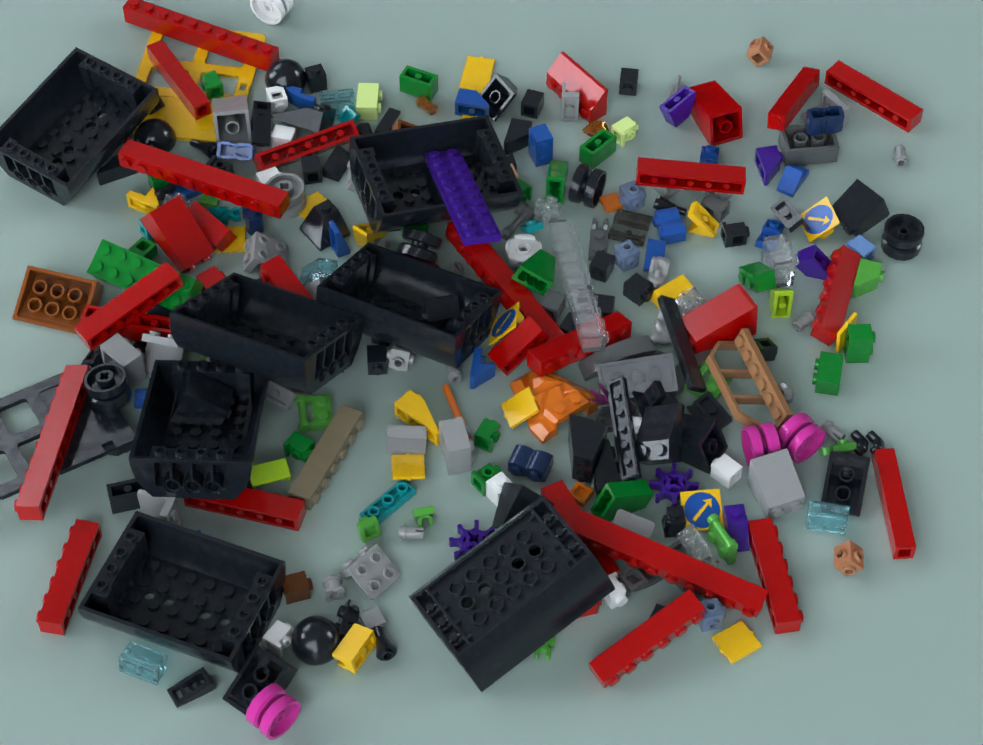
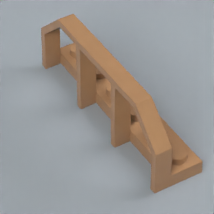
(761, 375)

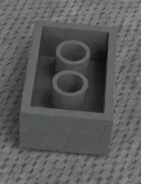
(807, 149)

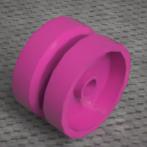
(801, 437)
(759, 441)
(273, 711)

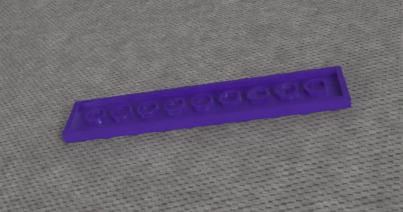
(462, 197)

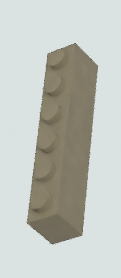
(327, 455)

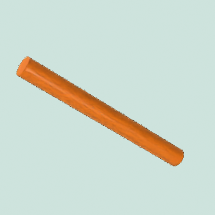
(452, 403)

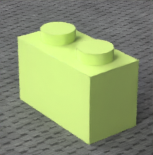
(368, 101)

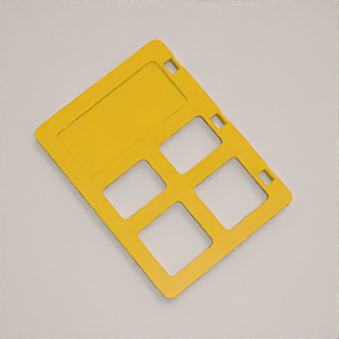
(175, 112)

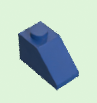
(471, 103)

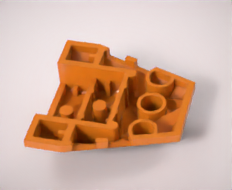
(556, 401)

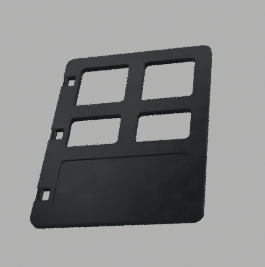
(91, 434)

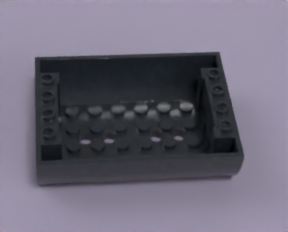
(58, 121)
(394, 165)
(390, 296)
(268, 332)
(184, 457)
(200, 578)
(523, 603)

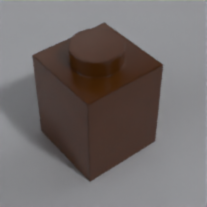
(297, 587)

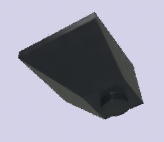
(498, 95)
(316, 224)

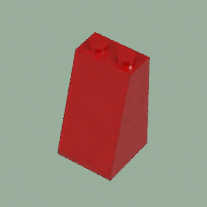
(716, 114)
(178, 234)
(721, 319)

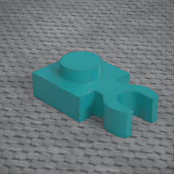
(225, 215)

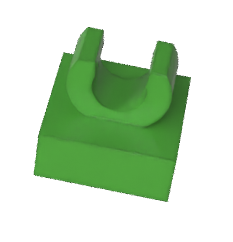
(423, 512)
(368, 528)

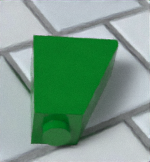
(557, 179)
(537, 272)
(621, 495)

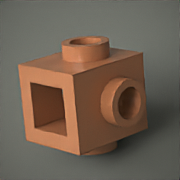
(760, 51)
(848, 558)

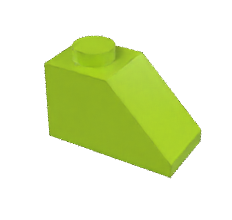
(780, 302)

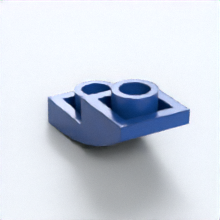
(298, 99)
(709, 154)
(770, 228)
(654, 248)

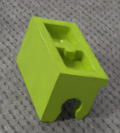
(269, 473)

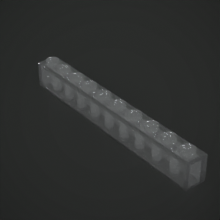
(577, 286)

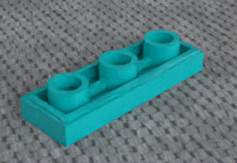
(390, 501)

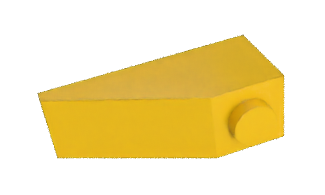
(414, 412)

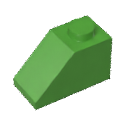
(867, 277)

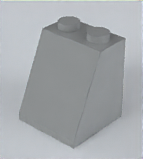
(232, 119)
(775, 484)

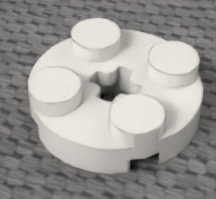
(513, 248)

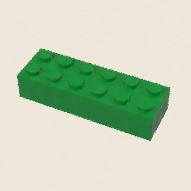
(126, 268)

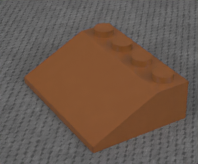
(55, 298)

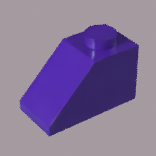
(678, 106)
(768, 162)
(813, 262)
(737, 525)

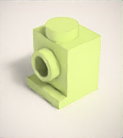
(624, 130)

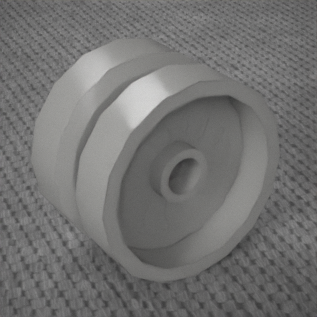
(296, 189)

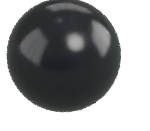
(285, 74)
(156, 134)
(315, 640)

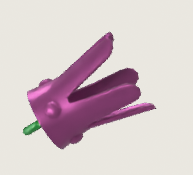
(600, 399)

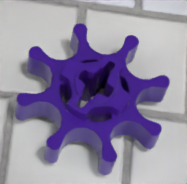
(672, 484)
(468, 538)

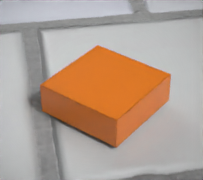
(610, 202)
(582, 493)

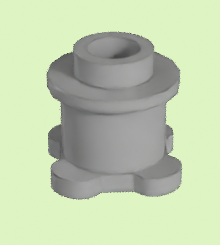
(788, 392)
(333, 588)

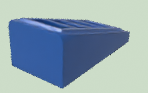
(337, 240)

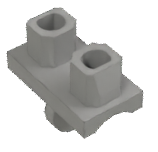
(658, 271)

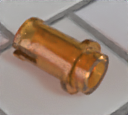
(423, 102)

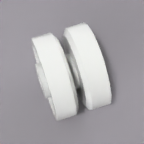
(271, 11)

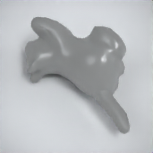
(660, 332)

